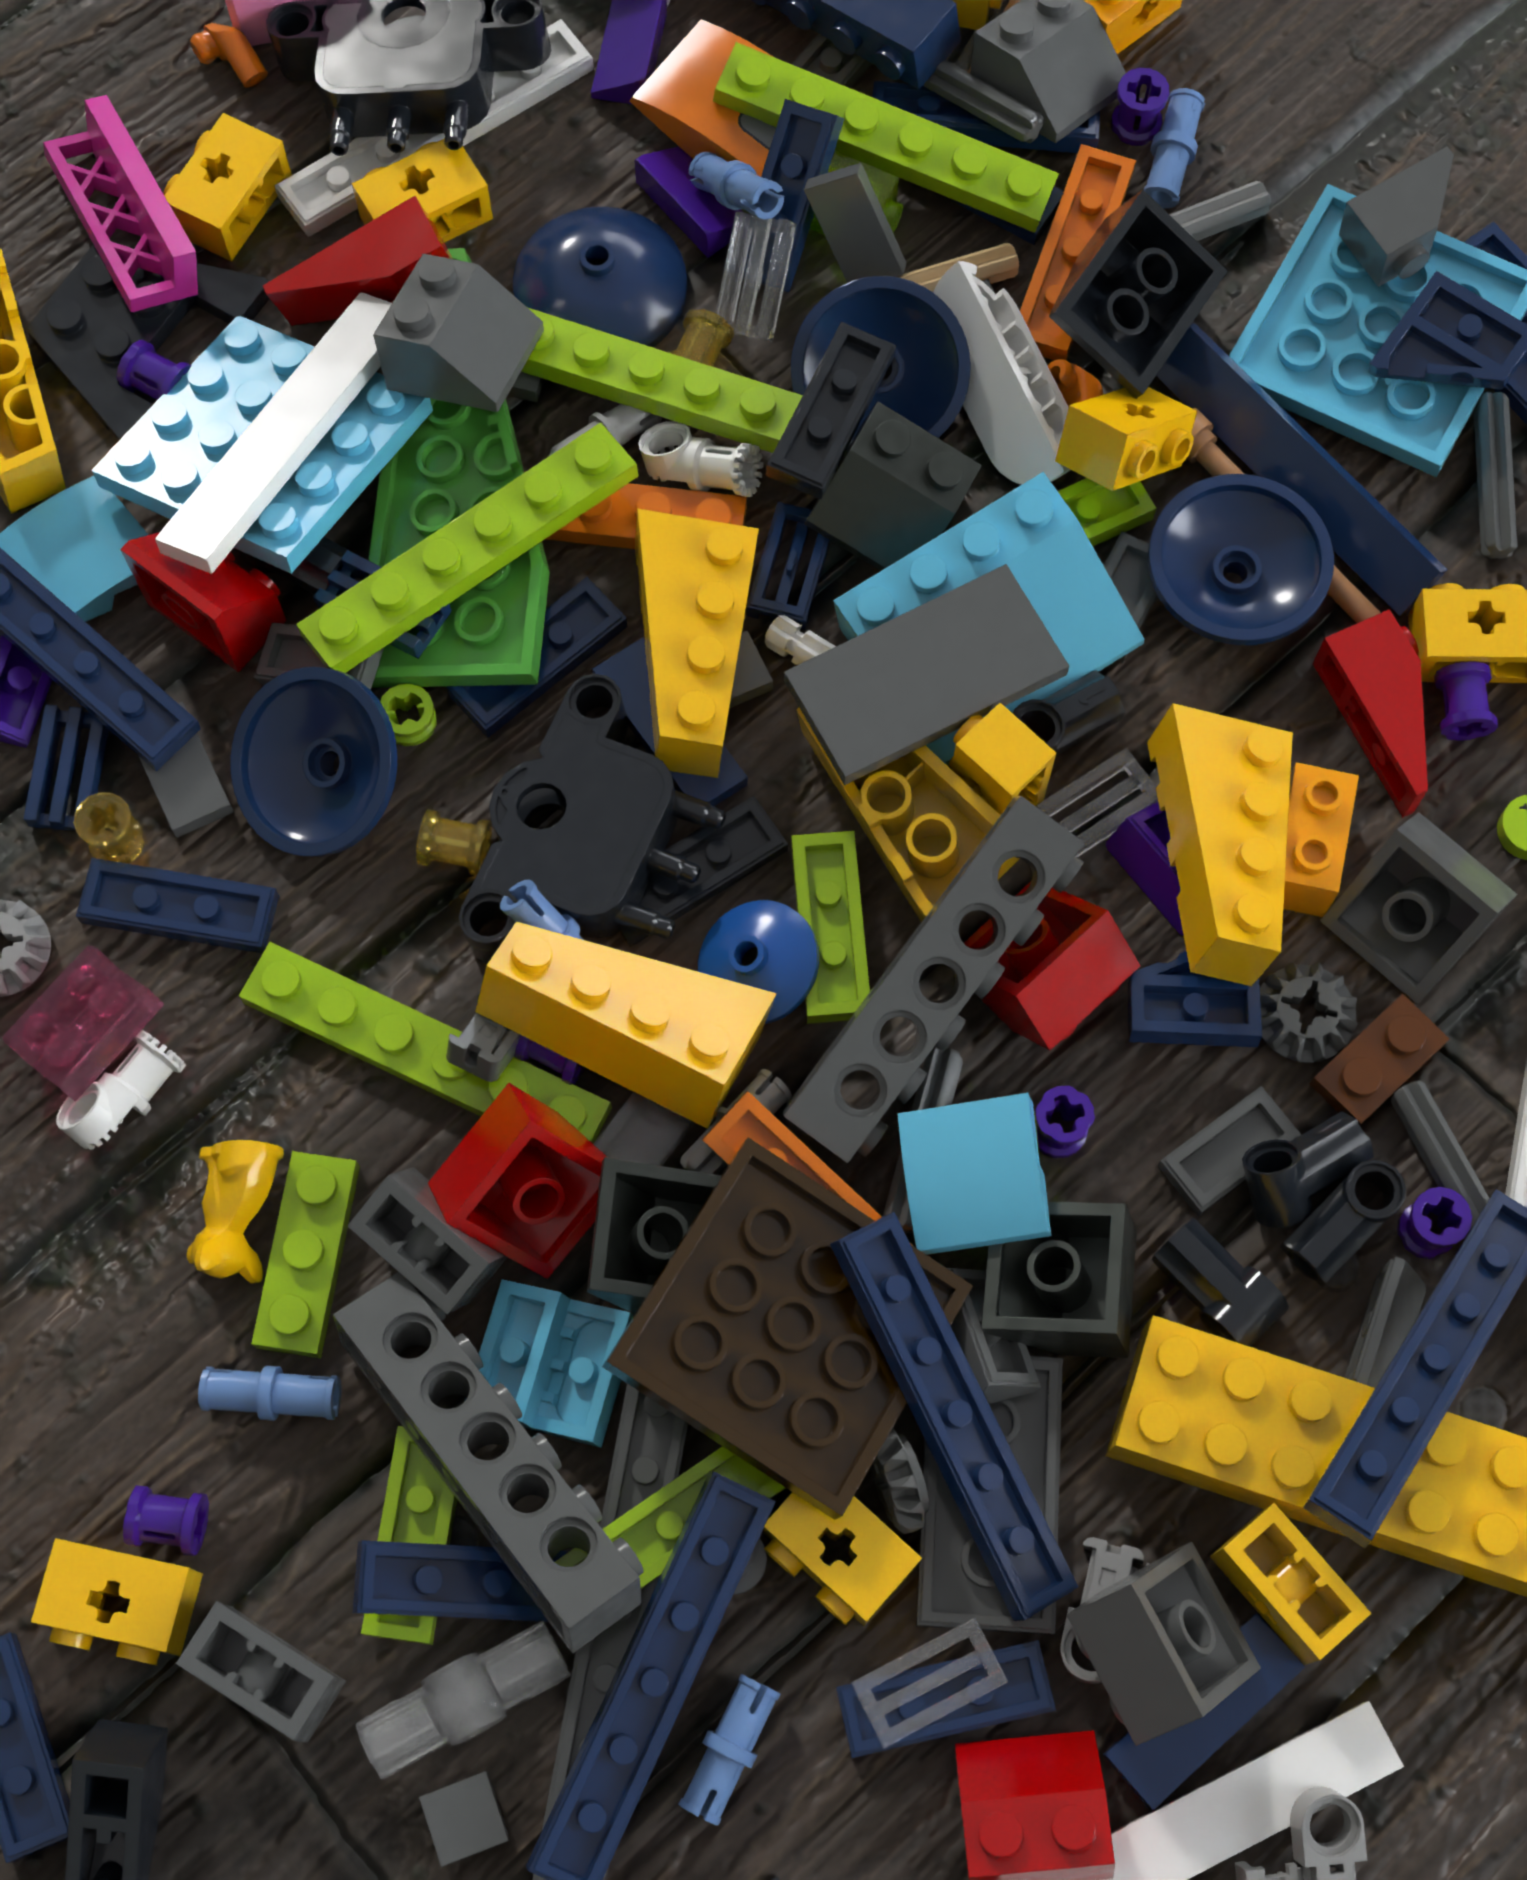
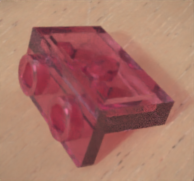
(82, 1022)

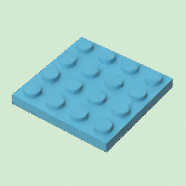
(1329, 320)
(213, 405)

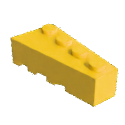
(27, 448)
(693, 620)
(917, 819)
(1228, 835)
(627, 1016)

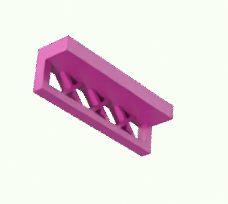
(125, 175)

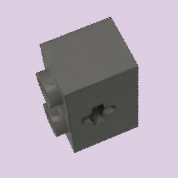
(413, 1236)
(261, 1672)

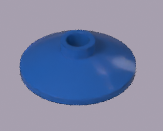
(785, 957)

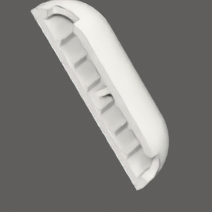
(1010, 385)

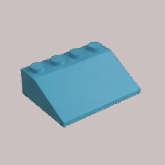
(1049, 559)

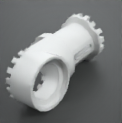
(699, 460)
(115, 1094)

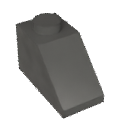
(1397, 220)

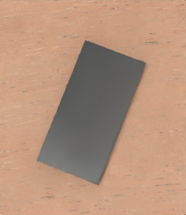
(925, 673)
(952, 1572)

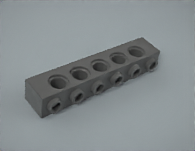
(1019, 833)
(573, 1599)

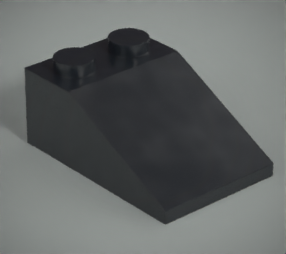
(1136, 291)

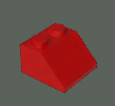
(220, 610)
(1061, 969)
(521, 1182)
(1035, 1808)

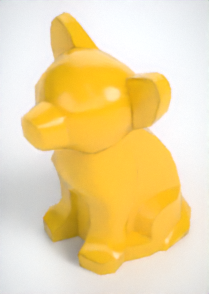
(234, 1193)

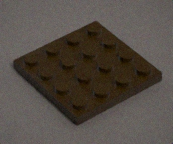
(764, 1336)

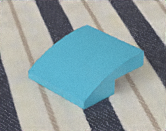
(76, 546)
(974, 1174)
(553, 1359)

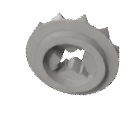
(30, 954)

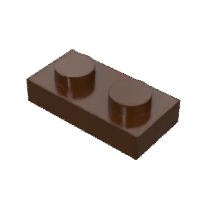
(1379, 1060)

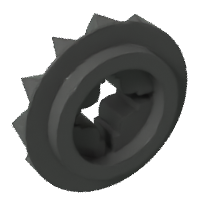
(1281, 1023)
(900, 1483)

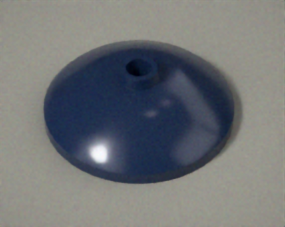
(629, 296)
(930, 355)
(1248, 530)
(287, 758)

